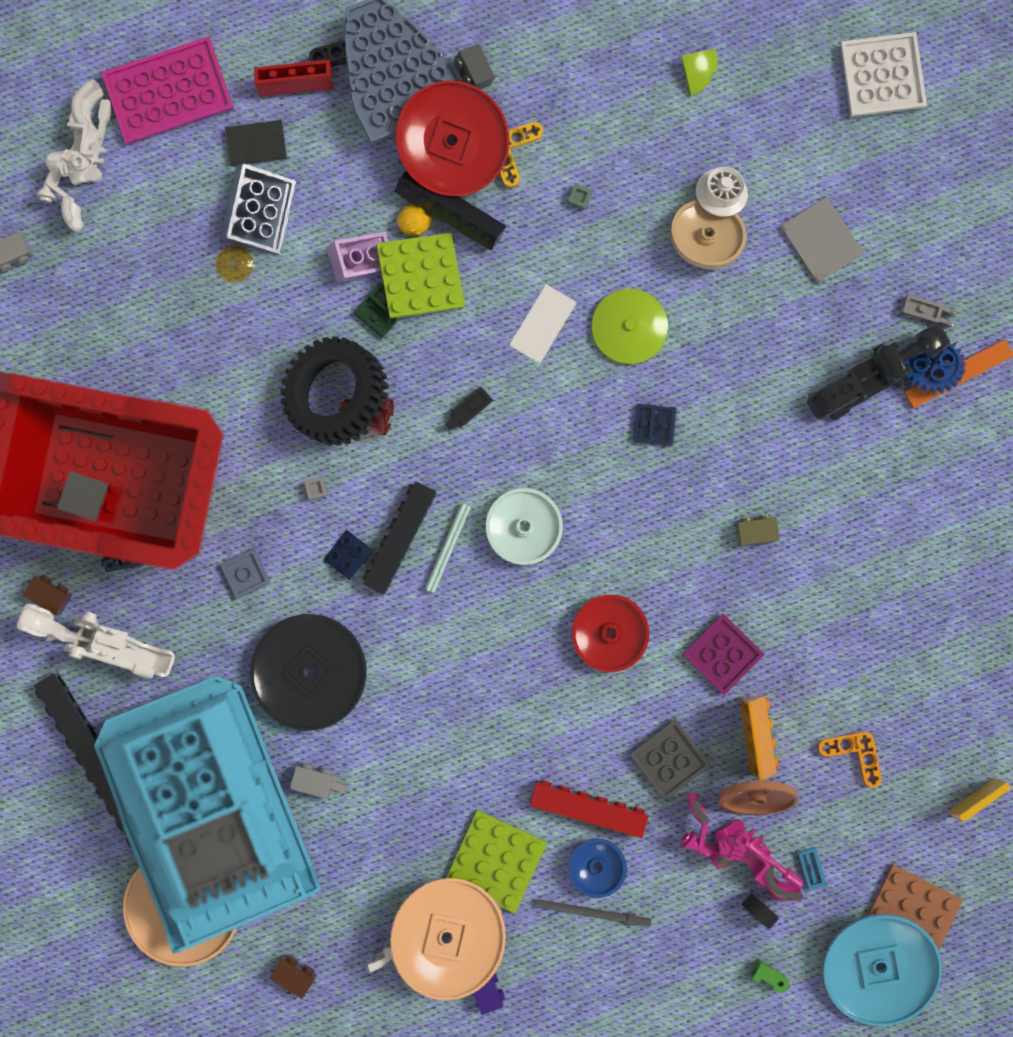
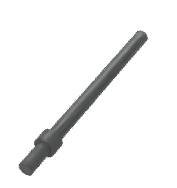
(631, 918)

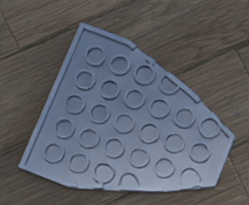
(388, 64)

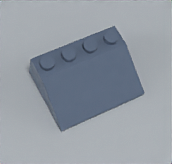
(257, 209)

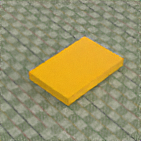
(979, 799)

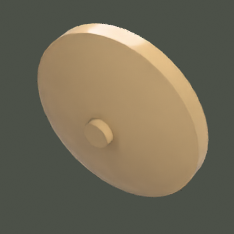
(706, 238)

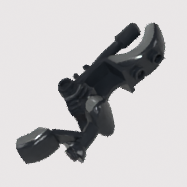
(875, 374)

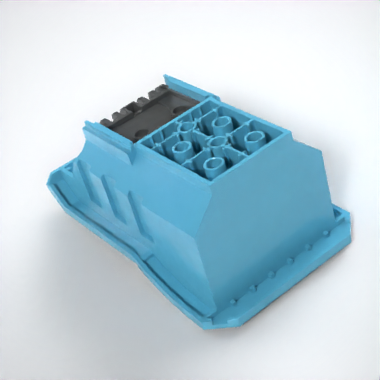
(204, 784)

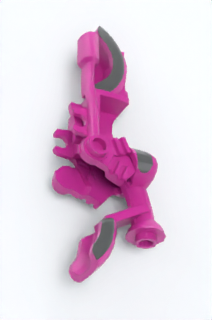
(737, 844)

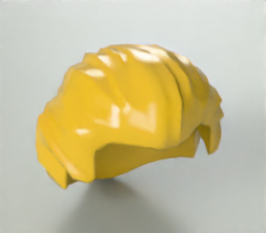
(413, 220)

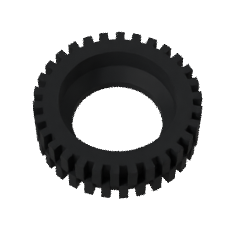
(362, 406)

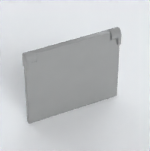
(822, 239)

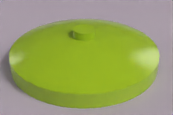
(629, 326)

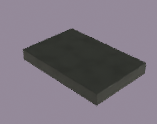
(256, 142)

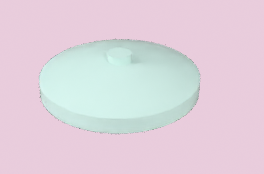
(524, 526)

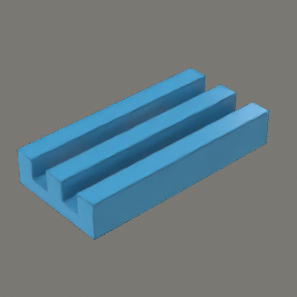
(806, 852)

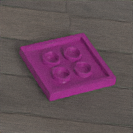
(723, 654)

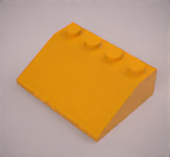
(758, 736)

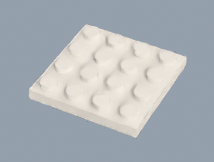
(883, 74)

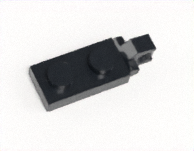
(469, 408)

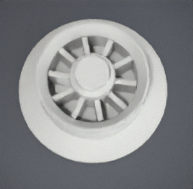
(722, 191)

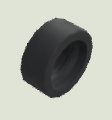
(760, 911)

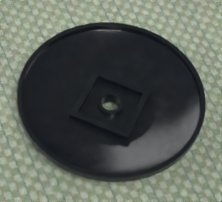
(280, 676)

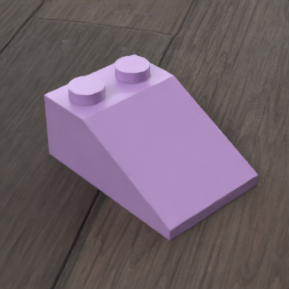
(355, 257)

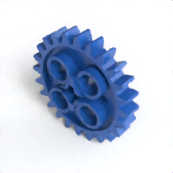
(949, 373)

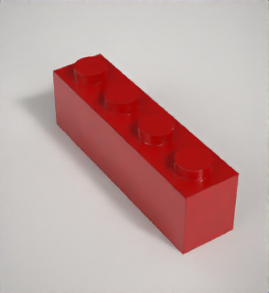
(293, 78)

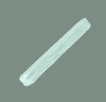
(447, 548)

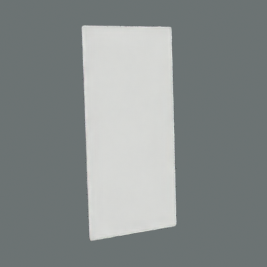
(543, 323)

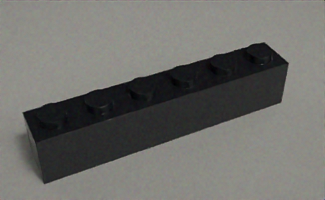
(454, 212)
(400, 537)

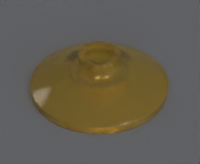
(238, 272)

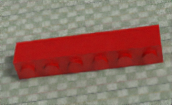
(589, 809)

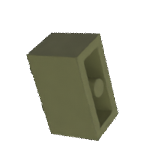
(757, 531)

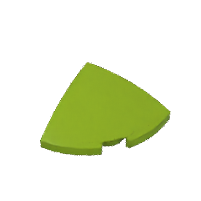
(699, 69)

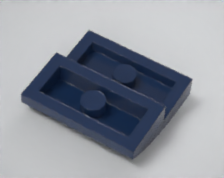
(655, 424)

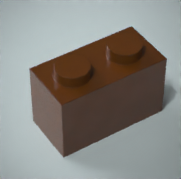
(47, 594)
(293, 976)

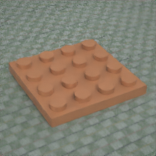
(917, 900)

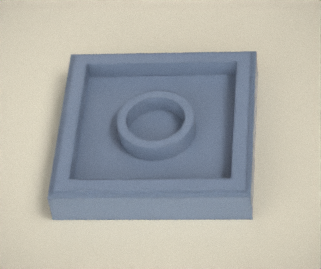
(245, 573)

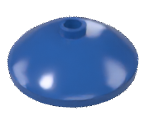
(601, 881)

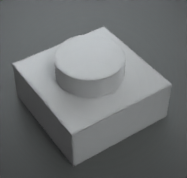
(316, 488)

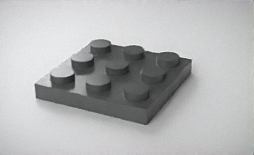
(670, 759)

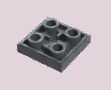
(83, 496)

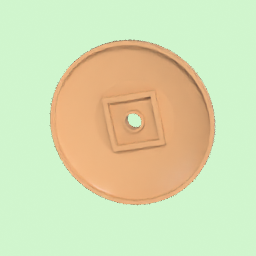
(149, 933)
(475, 944)

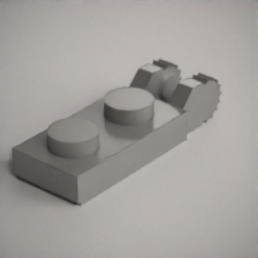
(927, 310)

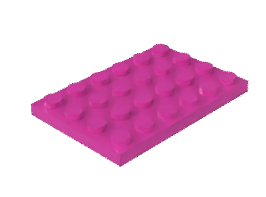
(167, 90)

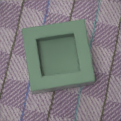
(580, 196)

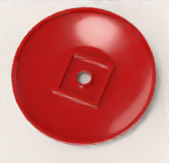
(459, 112)

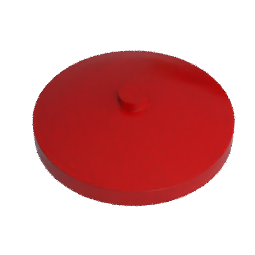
(610, 633)

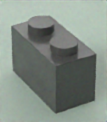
(474, 67)

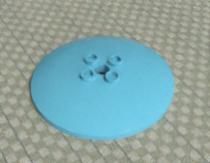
(889, 994)

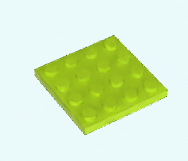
(420, 275)
(498, 859)

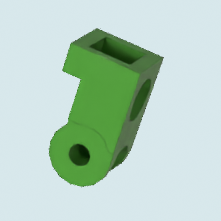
(770, 975)

